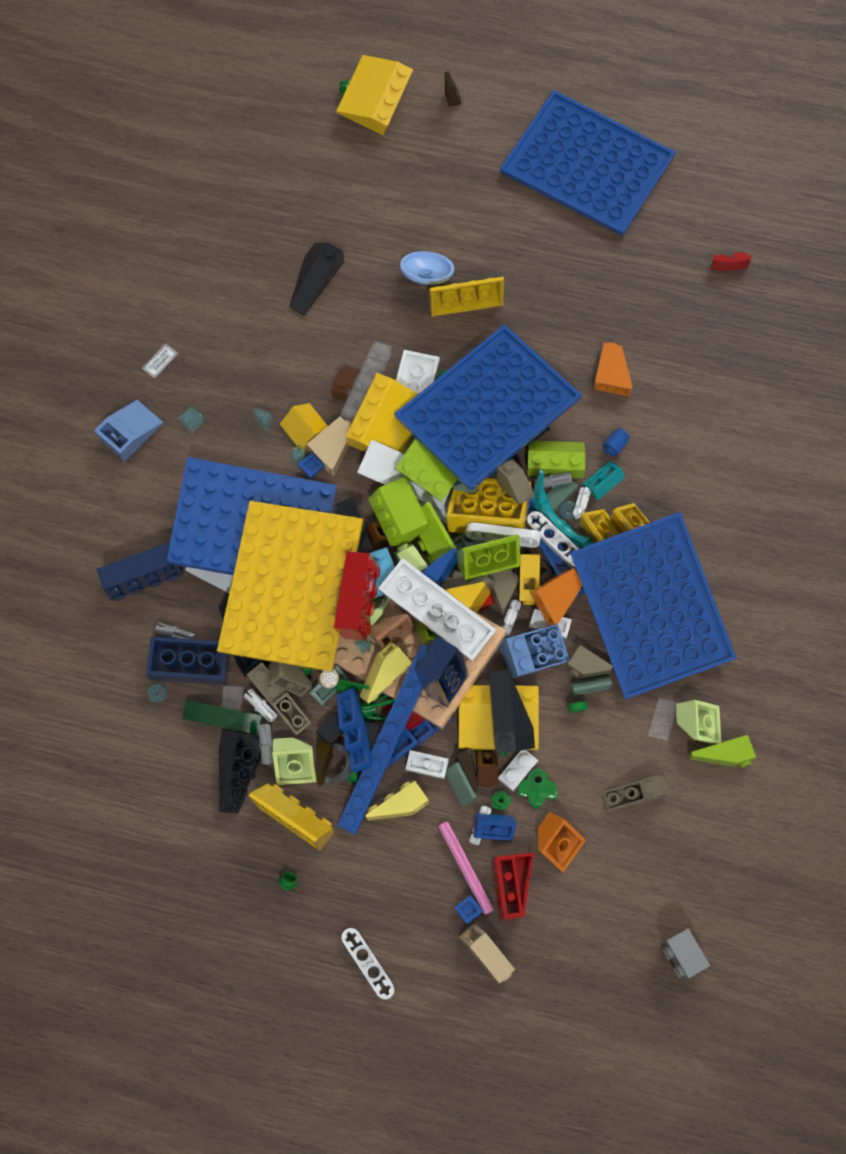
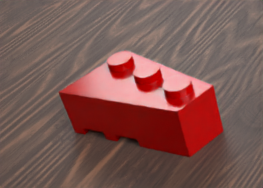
(511, 884)

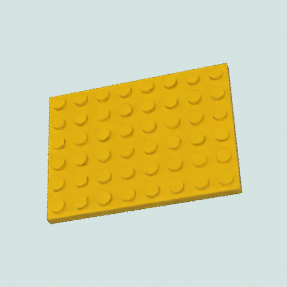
(288, 586)

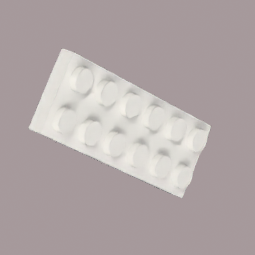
(417, 372)
(437, 609)

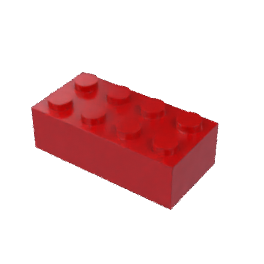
(356, 596)

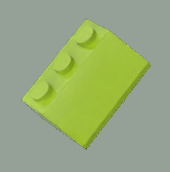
(556, 458)
(425, 471)
(398, 512)
(434, 537)
(489, 557)

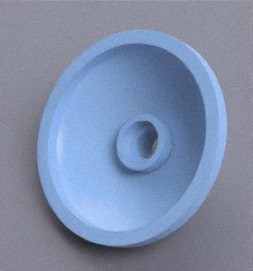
(427, 268)

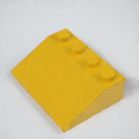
(374, 92)
(466, 296)
(376, 416)
(485, 506)
(476, 716)
(292, 816)

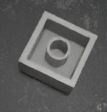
(685, 955)

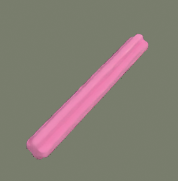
(466, 868)

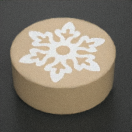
(328, 679)

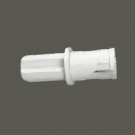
(261, 705)

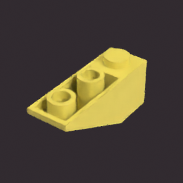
(386, 667)
(403, 803)

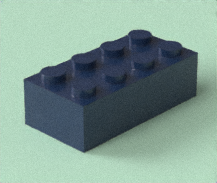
(137, 572)
(187, 661)
(441, 671)

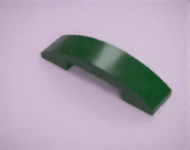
(222, 717)

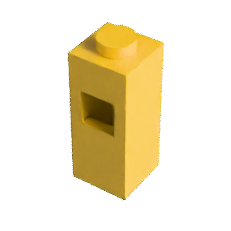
(528, 577)

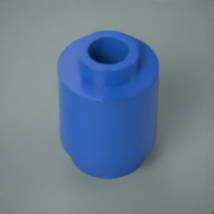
(616, 442)

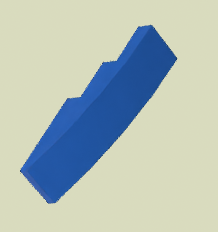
(440, 569)
(354, 729)
(414, 738)

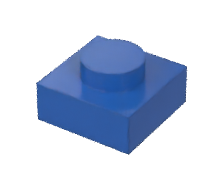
(311, 465)
(468, 909)

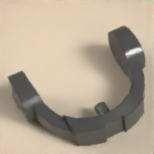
(346, 769)

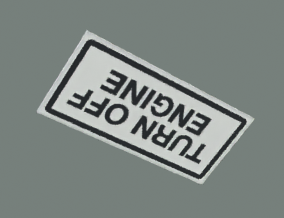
(160, 360)

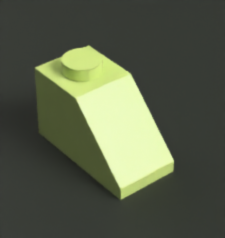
(411, 555)

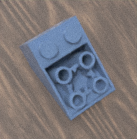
(128, 429)
(534, 651)

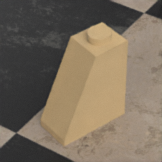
(331, 445)
(487, 953)

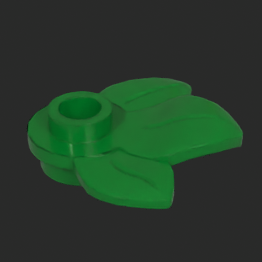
(538, 791)

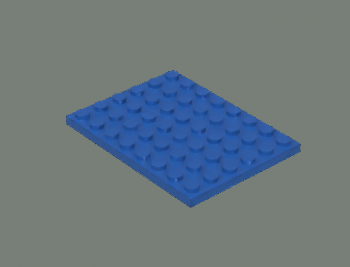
(588, 162)
(487, 407)
(215, 509)
(653, 605)

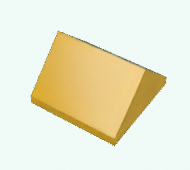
(302, 424)
(628, 517)
(598, 525)
(471, 595)

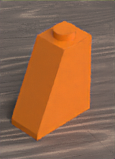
(613, 371)
(557, 595)

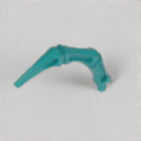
(544, 506)

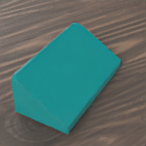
(604, 480)

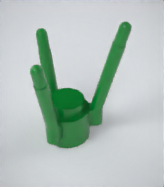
(344, 685)
(370, 709)

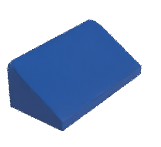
(494, 827)

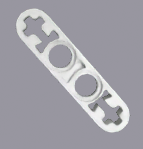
(489, 532)
(552, 542)
(368, 963)

